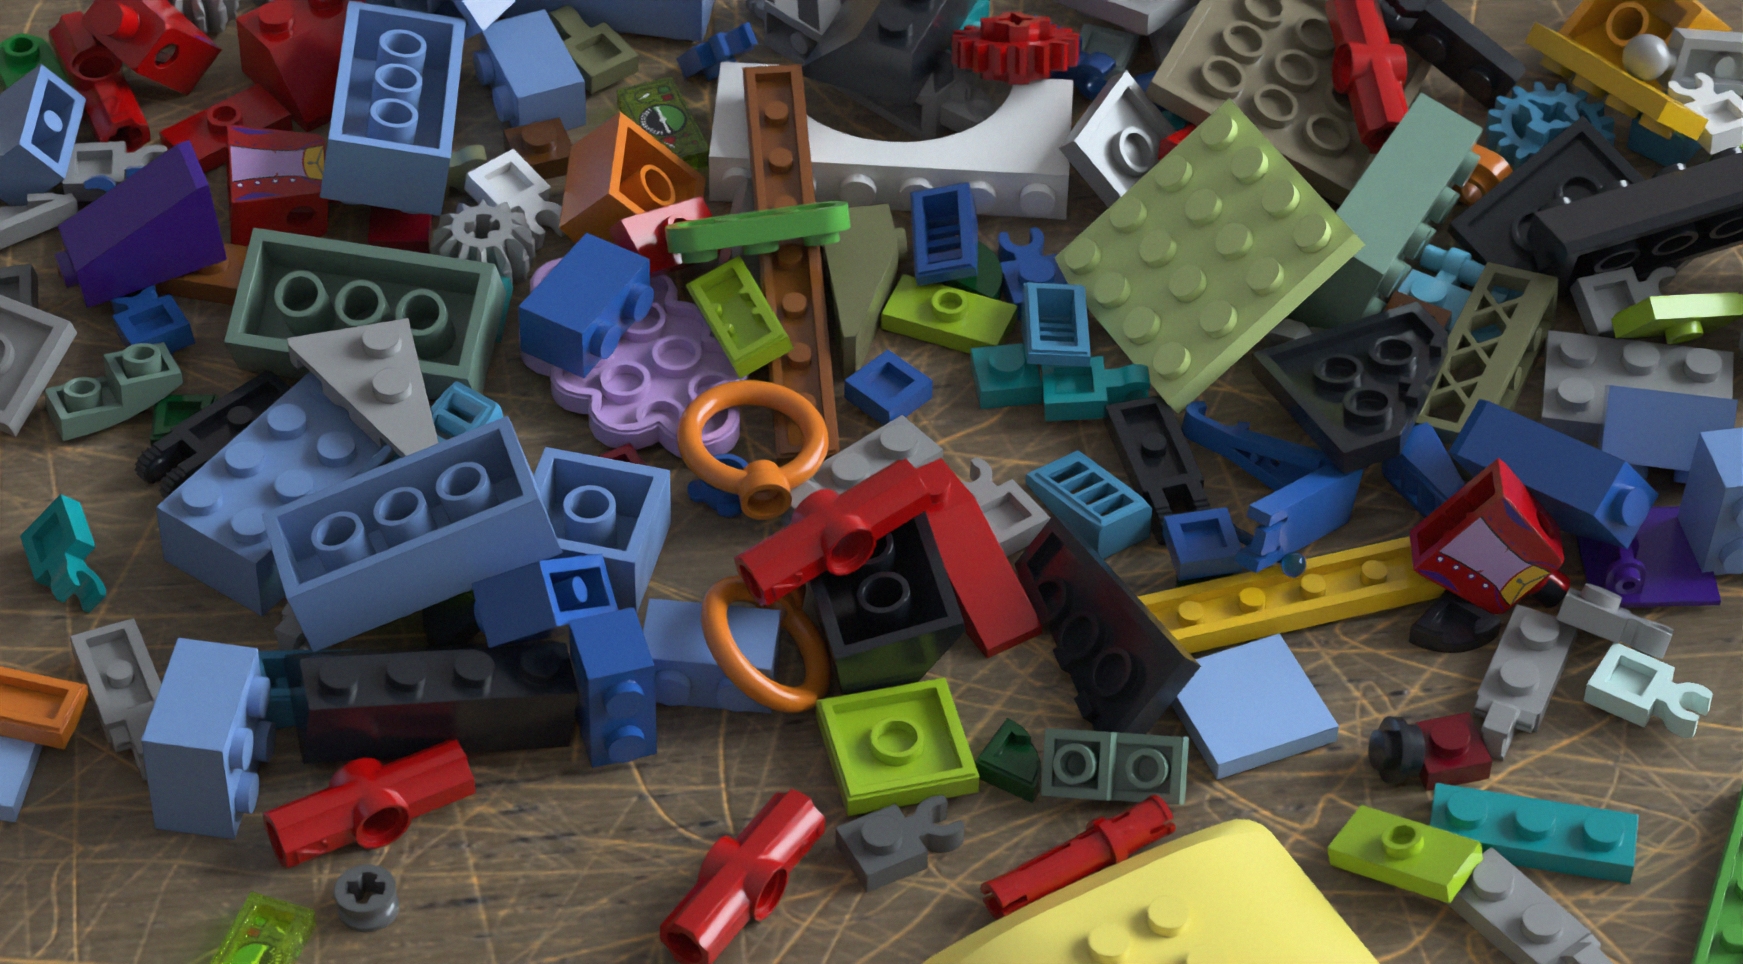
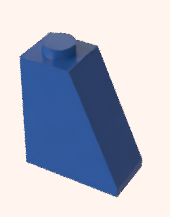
(1574, 482)

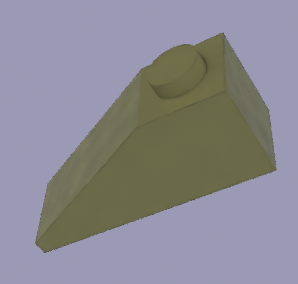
(860, 280)

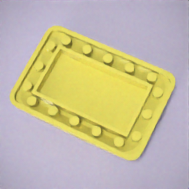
(1191, 901)

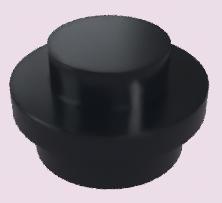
(1396, 750)

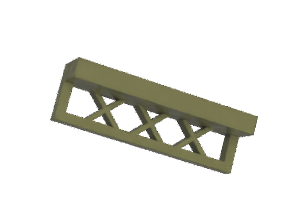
(1512, 355)

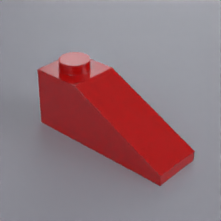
(981, 577)

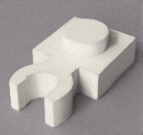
(1722, 110)
(516, 182)

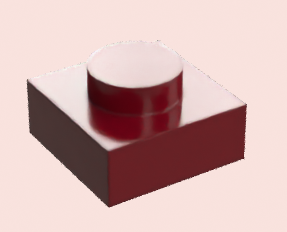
(1453, 752)

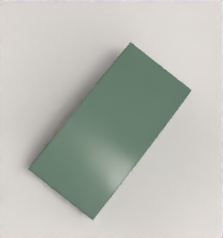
(130, 385)
(1114, 766)

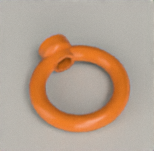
(761, 484)
(742, 672)

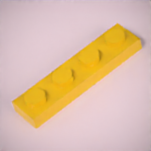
(1626, 92)

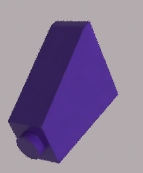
(143, 230)

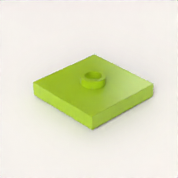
(896, 746)

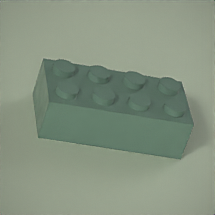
(1393, 209)
(323, 285)

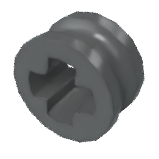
(380, 908)

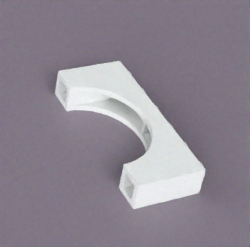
(1006, 158)

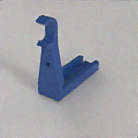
(1308, 487)

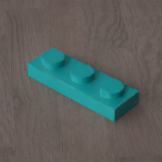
(1541, 831)

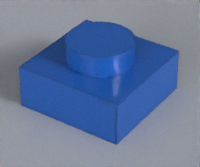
(888, 388)
(1202, 543)

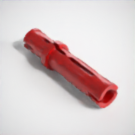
(1091, 851)

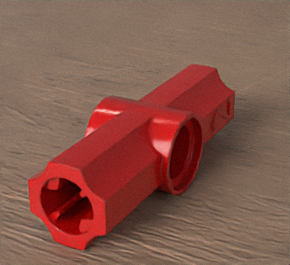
(1368, 69)
(100, 79)
(833, 532)
(369, 803)
(742, 878)

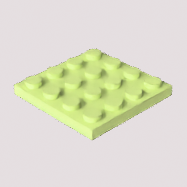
(1206, 254)

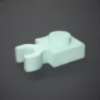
(1641, 686)

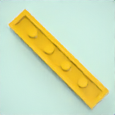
(1272, 603)

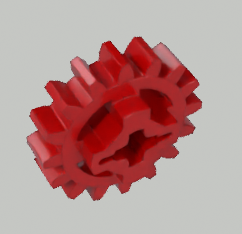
(1015, 48)

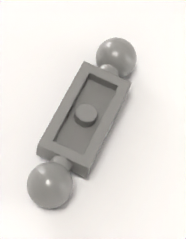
(1688, 53)

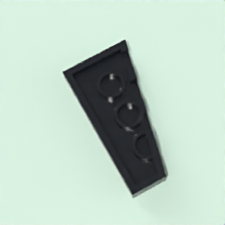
(1104, 634)

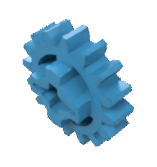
(1533, 119)

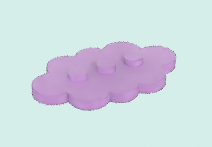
(649, 377)

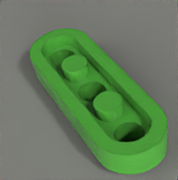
(758, 230)

